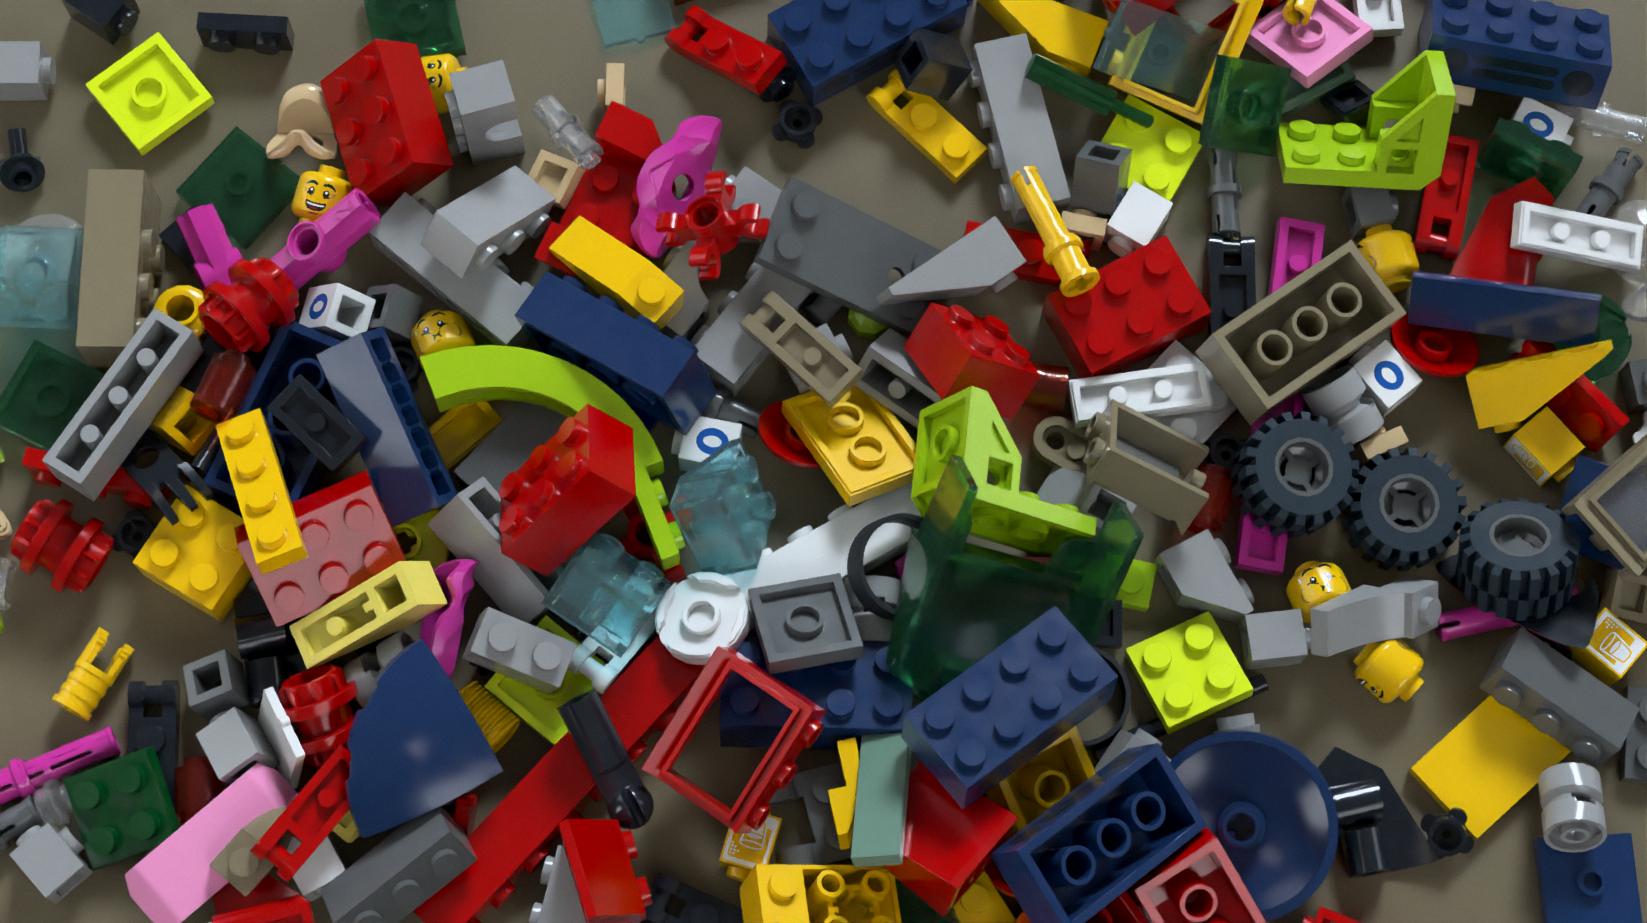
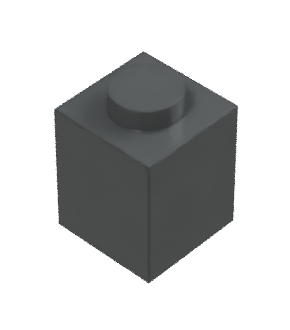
(1100, 177)

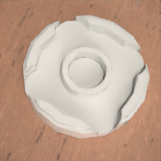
(702, 615)

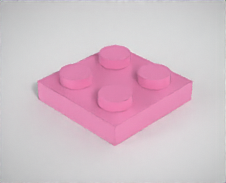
(1313, 48)

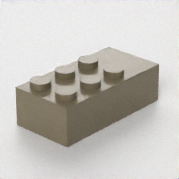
(117, 262)
(1300, 332)

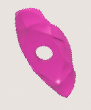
(687, 153)
(444, 626)

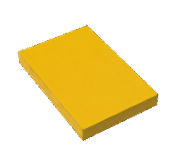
(854, 443)
(1486, 764)

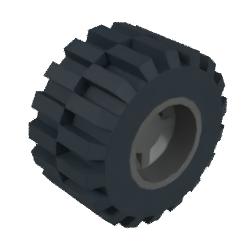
(1294, 474)
(1404, 509)
(1517, 558)

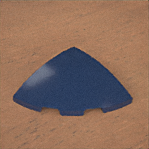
(413, 745)

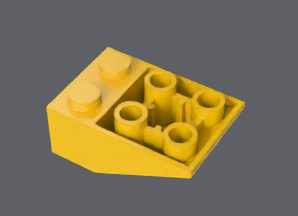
(819, 894)

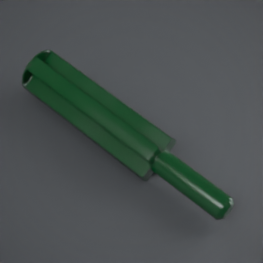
(1082, 89)

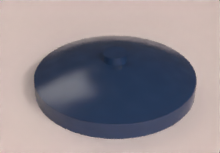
(1266, 811)

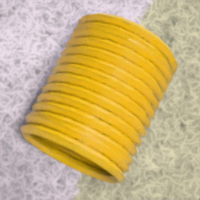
(492, 718)

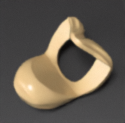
(301, 118)

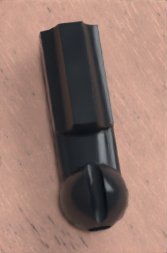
(607, 760)

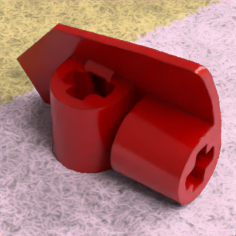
(1488, 249)

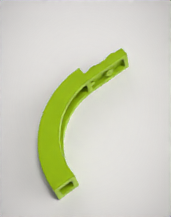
(536, 378)

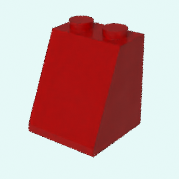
(944, 843)

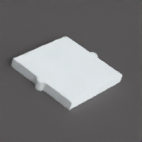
(281, 737)

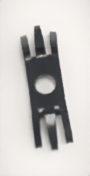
(164, 474)

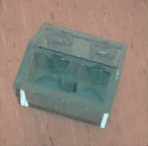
(724, 510)
(607, 592)

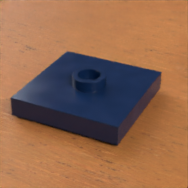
(1589, 884)

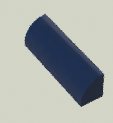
(1503, 309)
(383, 407)

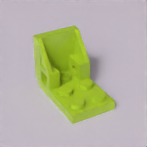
(1376, 156)
(1000, 513)

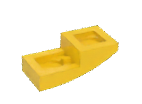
(844, 798)

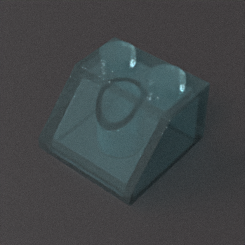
(40, 276)

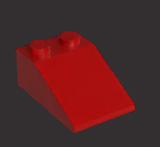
(603, 870)
(1196, 887)

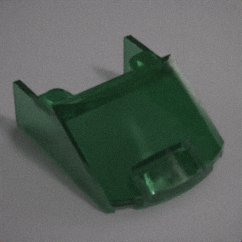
(971, 599)

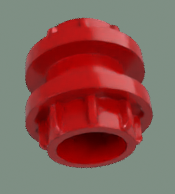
(255, 299)
(61, 545)
(321, 710)

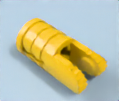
(87, 683)

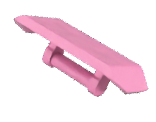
(177, 872)

